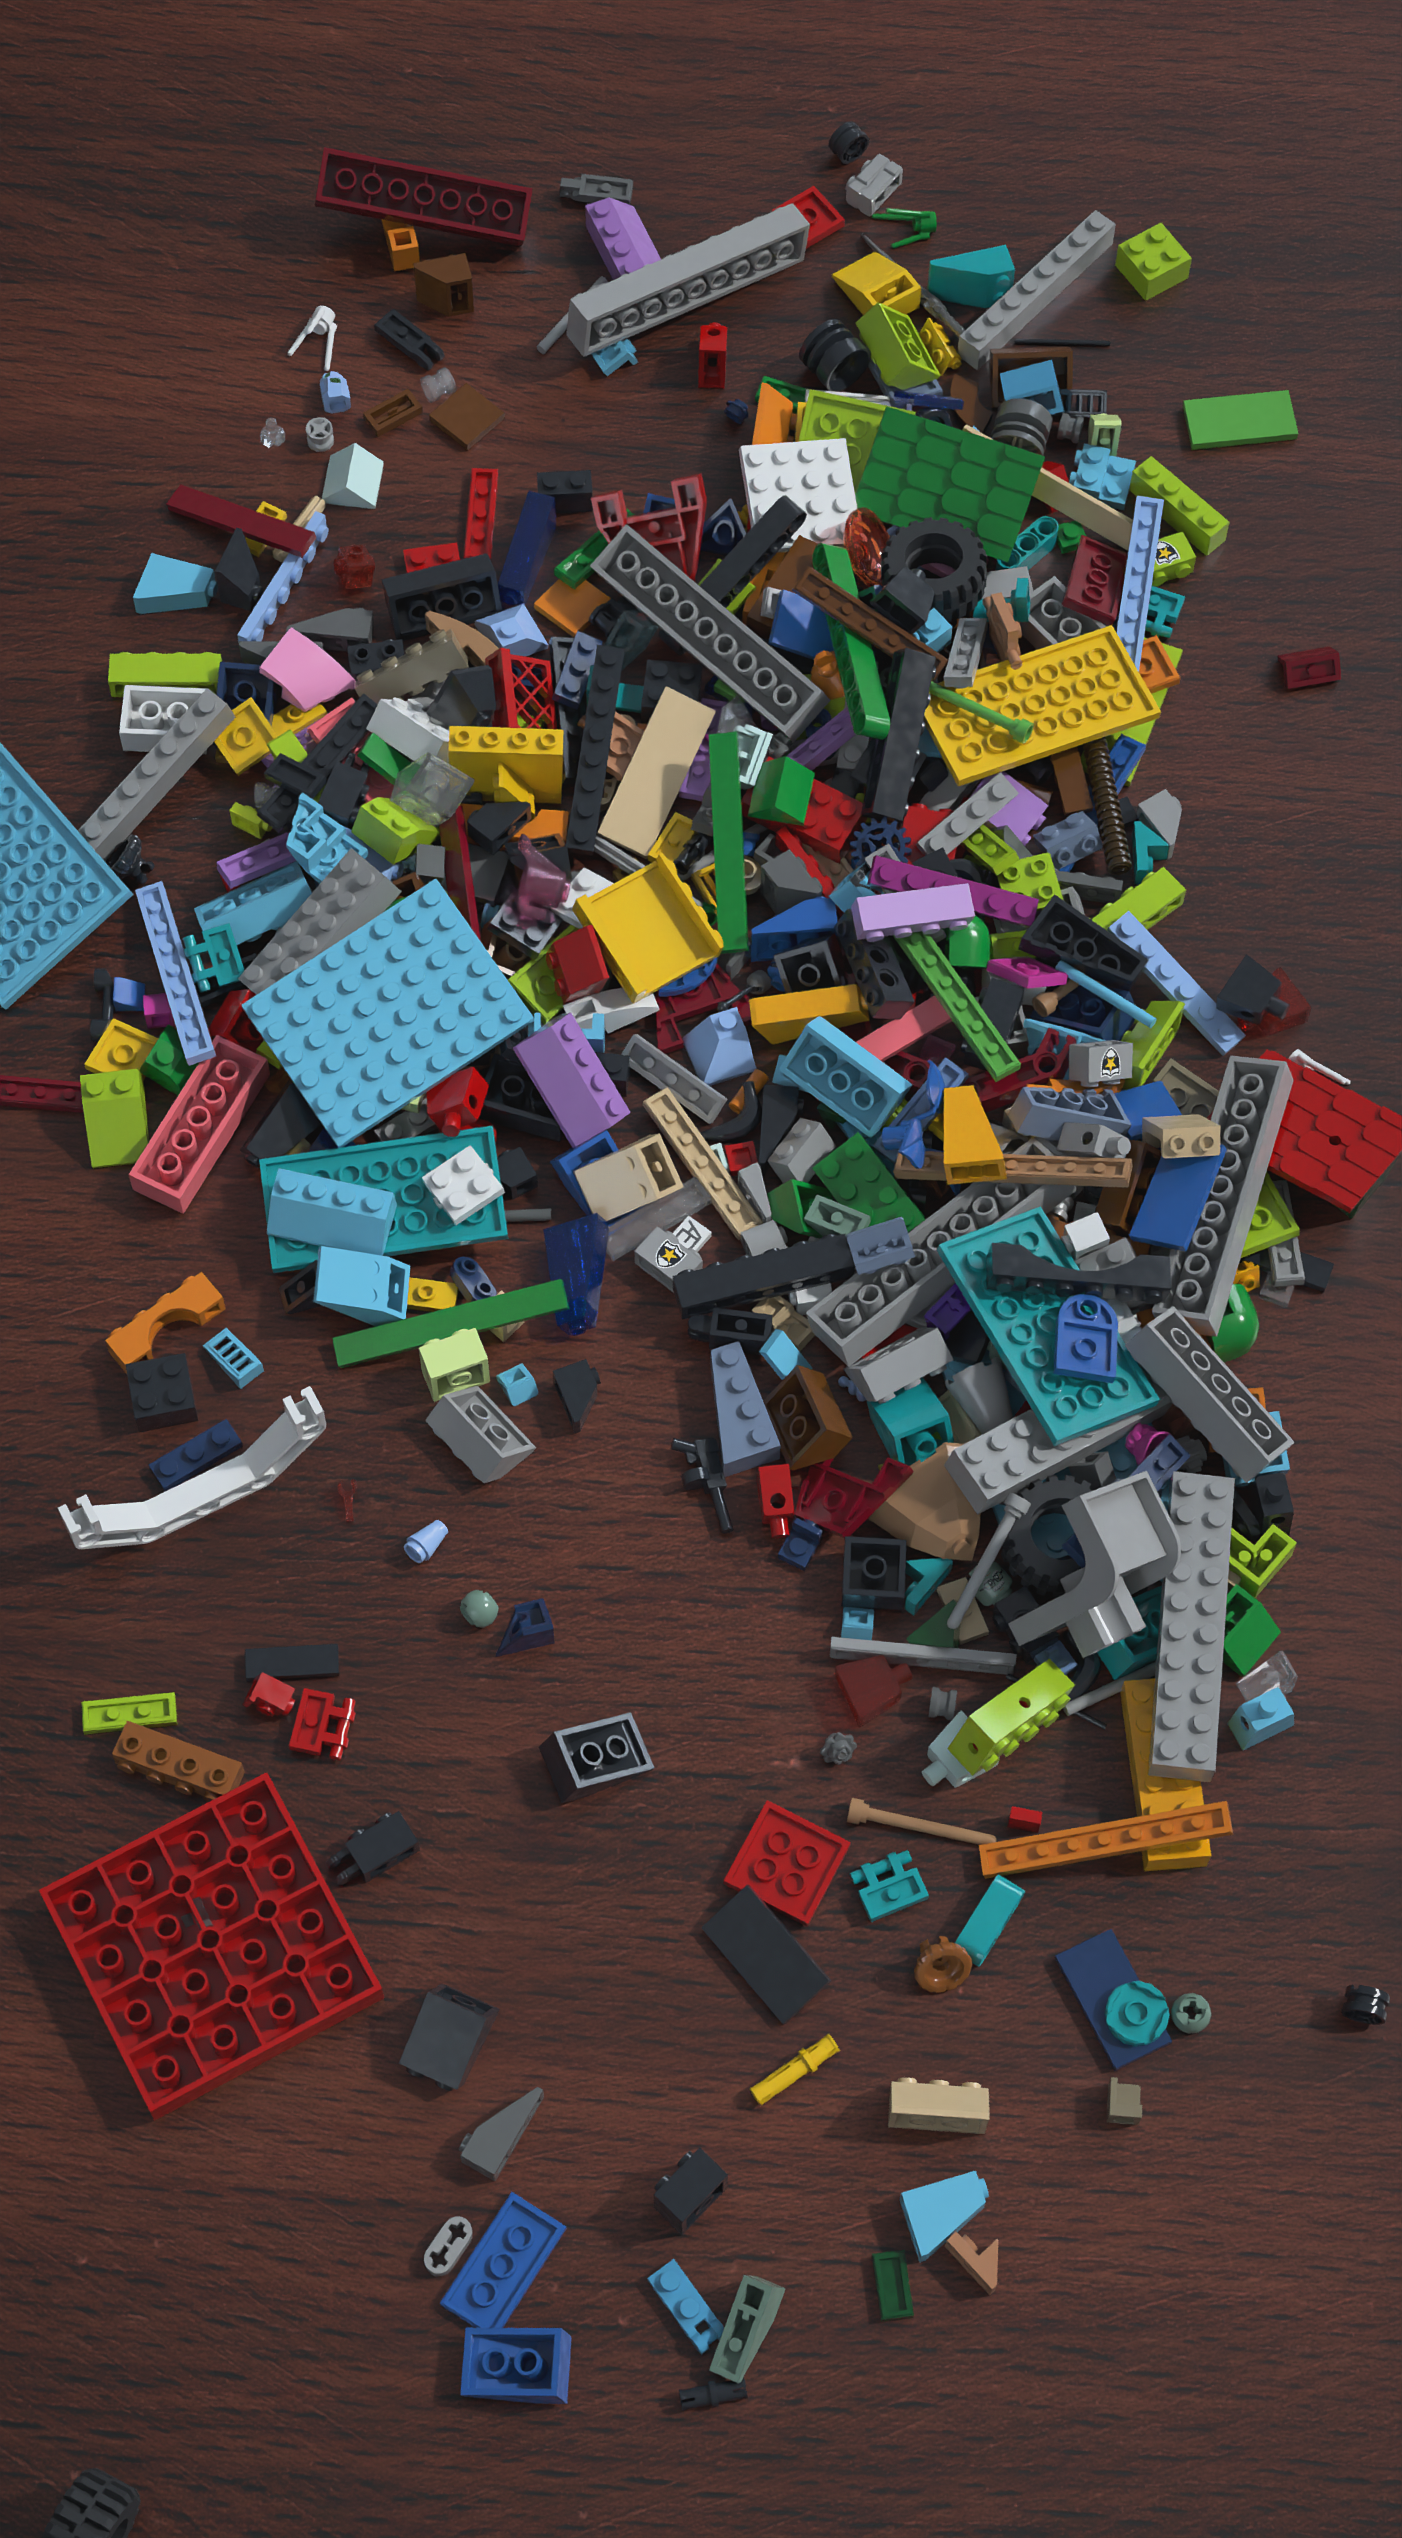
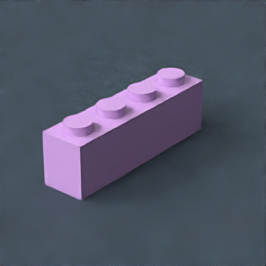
(913, 911)

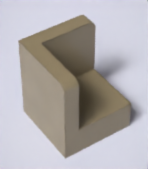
(1123, 2103)

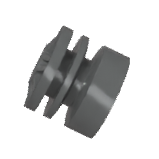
(1022, 425)

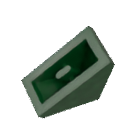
(936, 1631)

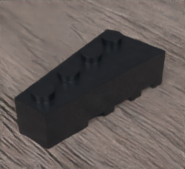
(1070, 936)

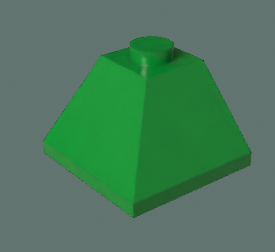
(167, 1062)
(791, 1203)

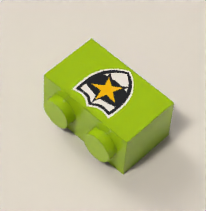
(1173, 559)

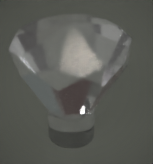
(272, 434)

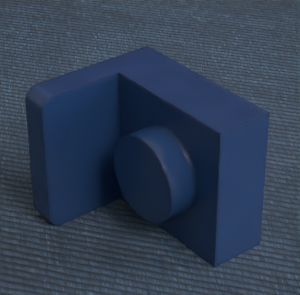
(801, 1543)

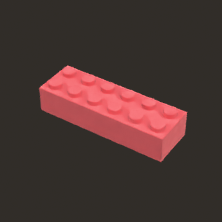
(199, 1125)

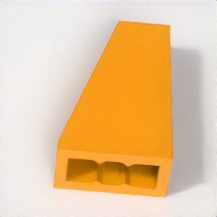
(786, 1015)
(969, 1141)

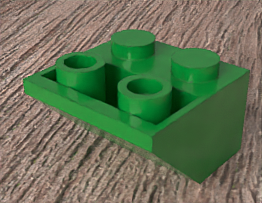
(1247, 1631)

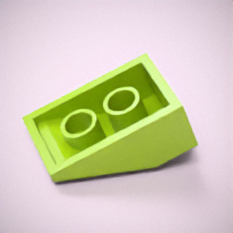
(392, 830)
(115, 1117)

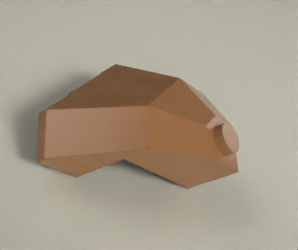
(932, 1511)

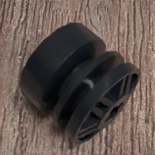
(834, 355)

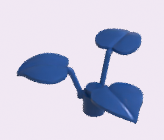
(909, 1135)

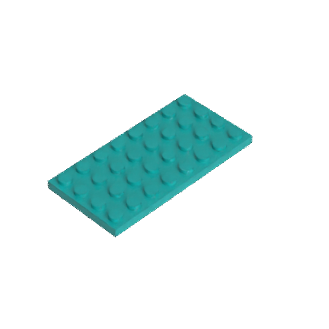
(399, 1169)
(1025, 1327)

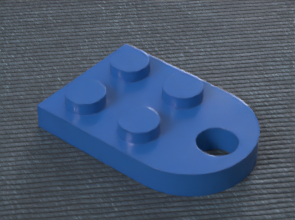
(1086, 1342)

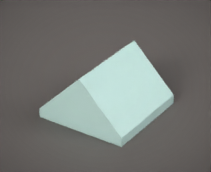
(353, 478)

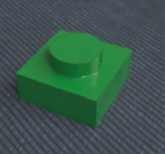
(1069, 535)

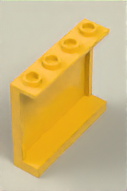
(529, 753)
(649, 928)

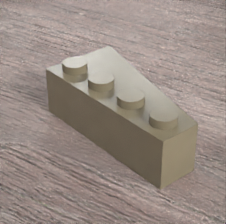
(414, 669)

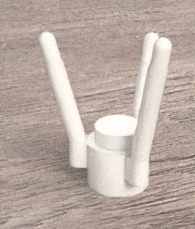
(319, 323)
(1305, 1061)

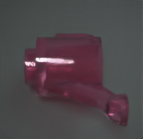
(540, 882)

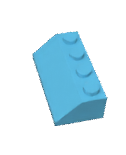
(257, 905)
(845, 1076)
(330, 1213)

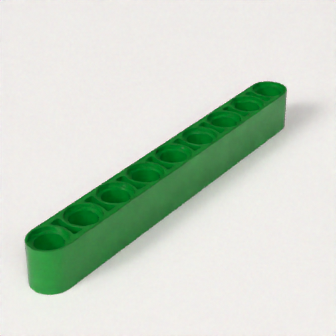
(853, 653)

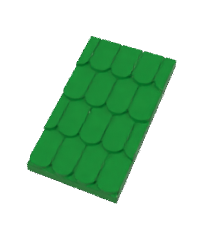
(948, 473)

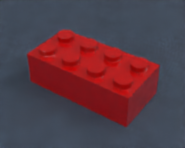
(828, 821)

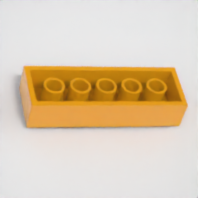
(1157, 1793)

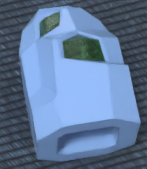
(334, 393)

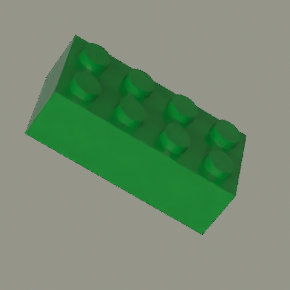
(866, 1184)

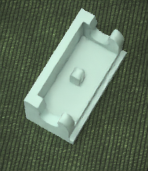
(752, 751)

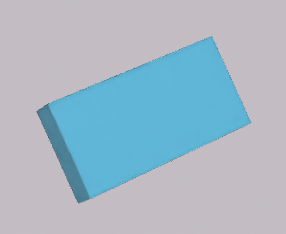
(782, 1354)

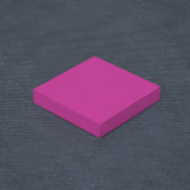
(1027, 972)

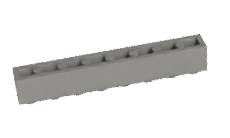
(1036, 289)
(156, 773)

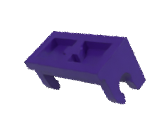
(947, 1311)

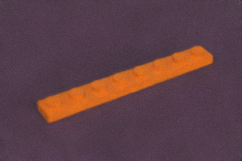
(1106, 1839)

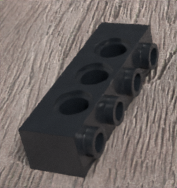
(875, 971)

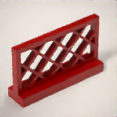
(504, 683)

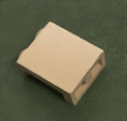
(1182, 1135)

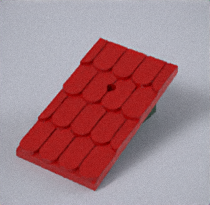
(1333, 1140)

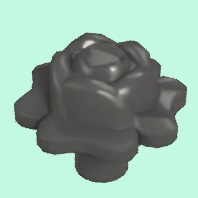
(838, 1748)

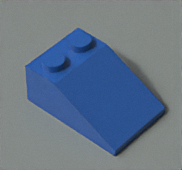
(794, 926)
(579, 1156)
(517, 2364)

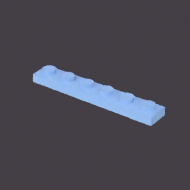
(279, 588)
(1178, 985)

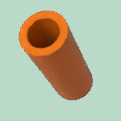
(759, 1079)

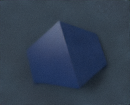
(722, 530)
(528, 1628)

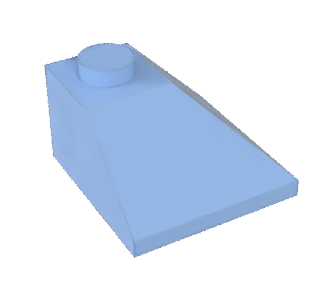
(513, 630)
(720, 1048)

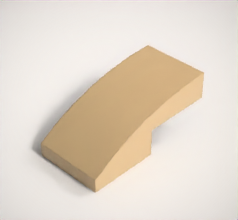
(786, 1319)

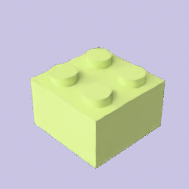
(454, 1363)

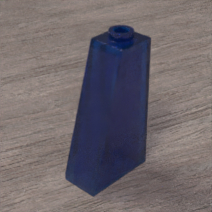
(527, 548)
(578, 1257)

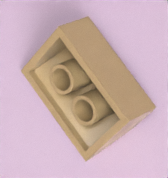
(938, 2106)

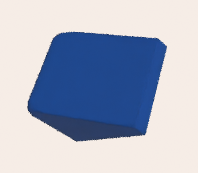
(128, 995)

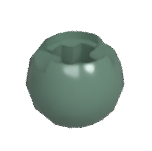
(479, 1608)
(1200, 2007)

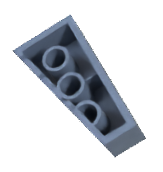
(1044, 1111)
(742, 1419)

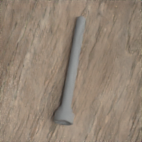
(1014, 1509)

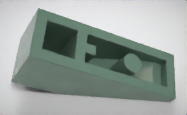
(746, 2326)

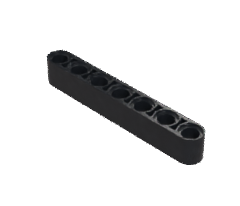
(749, 556)

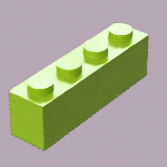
(1181, 505)
(163, 670)
(1148, 902)

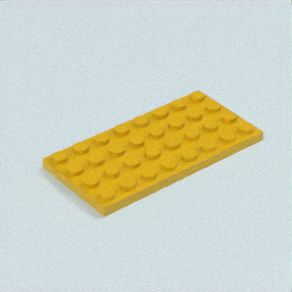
(1065, 689)

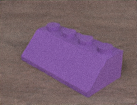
(619, 236)
(571, 1079)

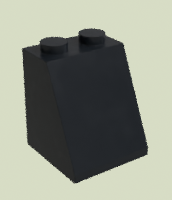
(448, 2036)

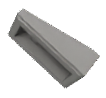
(752, 1186)

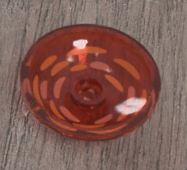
(864, 539)

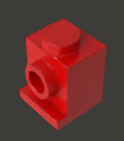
(270, 1696)

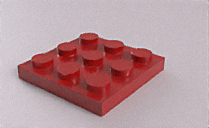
(787, 1862)

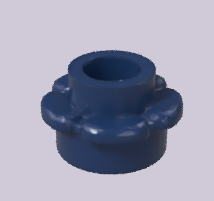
(736, 410)

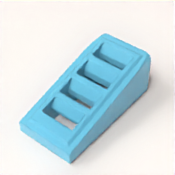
(245, 1375)

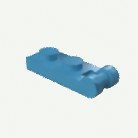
(686, 2305)

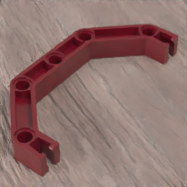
(990, 1093)

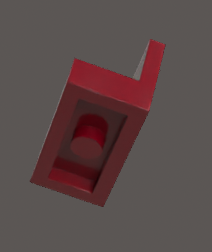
(1310, 667)

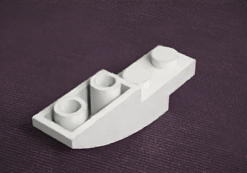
(615, 1006)

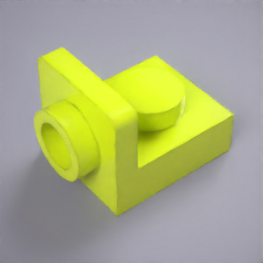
(246, 819)

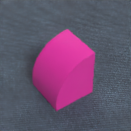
(157, 1011)

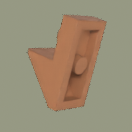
(980, 2267)

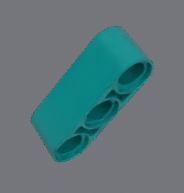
(1035, 541)
(990, 1918)

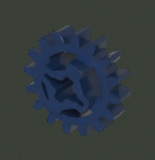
(871, 841)

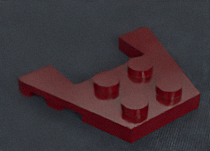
(703, 998)
(842, 1501)

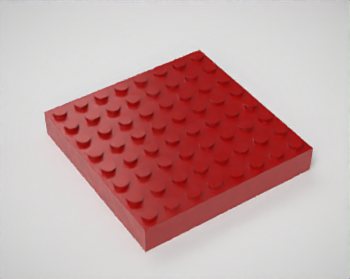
(220, 1998)

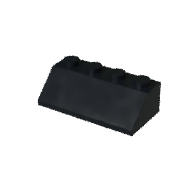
(456, 589)

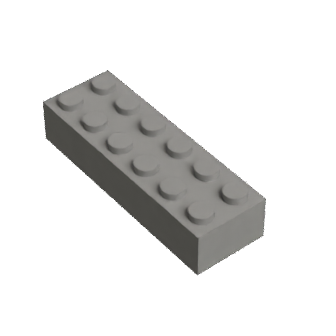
(336, 908)
(1209, 1394)

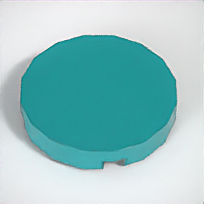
(1136, 2013)

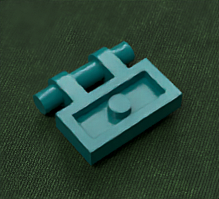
(1164, 607)
(222, 953)
(893, 1893)

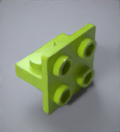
(1032, 878)

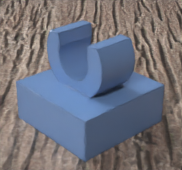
(1059, 1656)

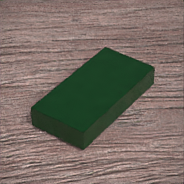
(892, 2285)

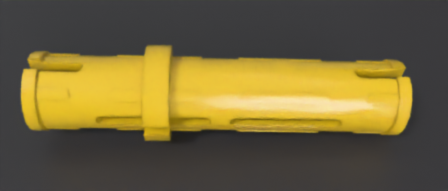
(796, 2068)

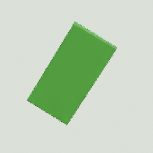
(1240, 419)

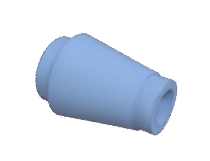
(425, 1541)

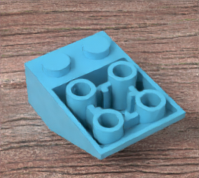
(362, 1285)

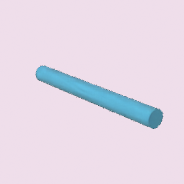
(1106, 994)

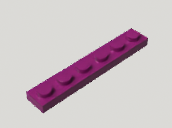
(986, 899)

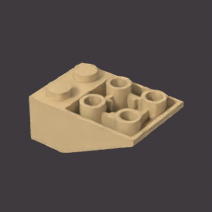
(628, 1178)

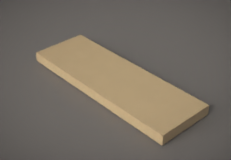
(656, 772)

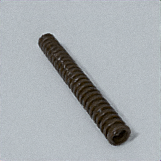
(1107, 806)

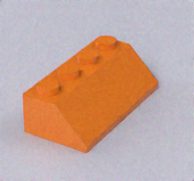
(773, 418)

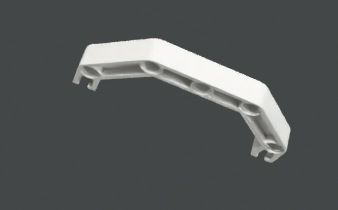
(205, 1493)

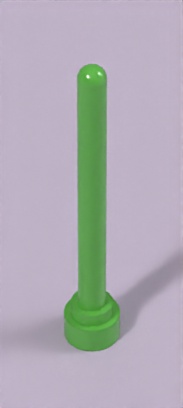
(1019, 729)

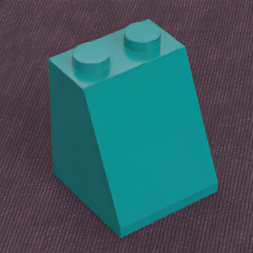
(909, 1422)

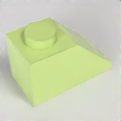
(1104, 431)

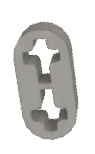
(442, 2241)

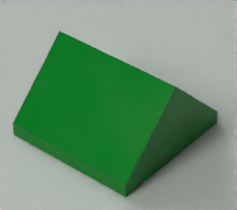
(782, 791)

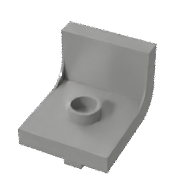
(1125, 1549)

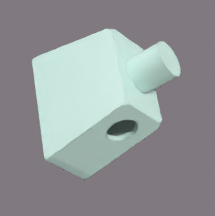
(943, 1761)

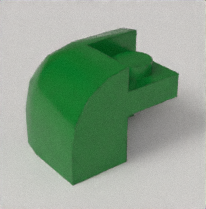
(969, 946)
(1238, 1326)

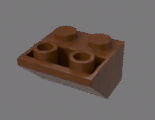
(445, 284)

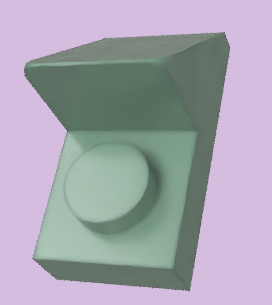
(834, 1218)

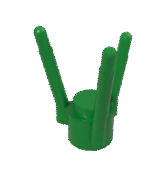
(922, 221)

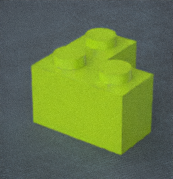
(1261, 1561)

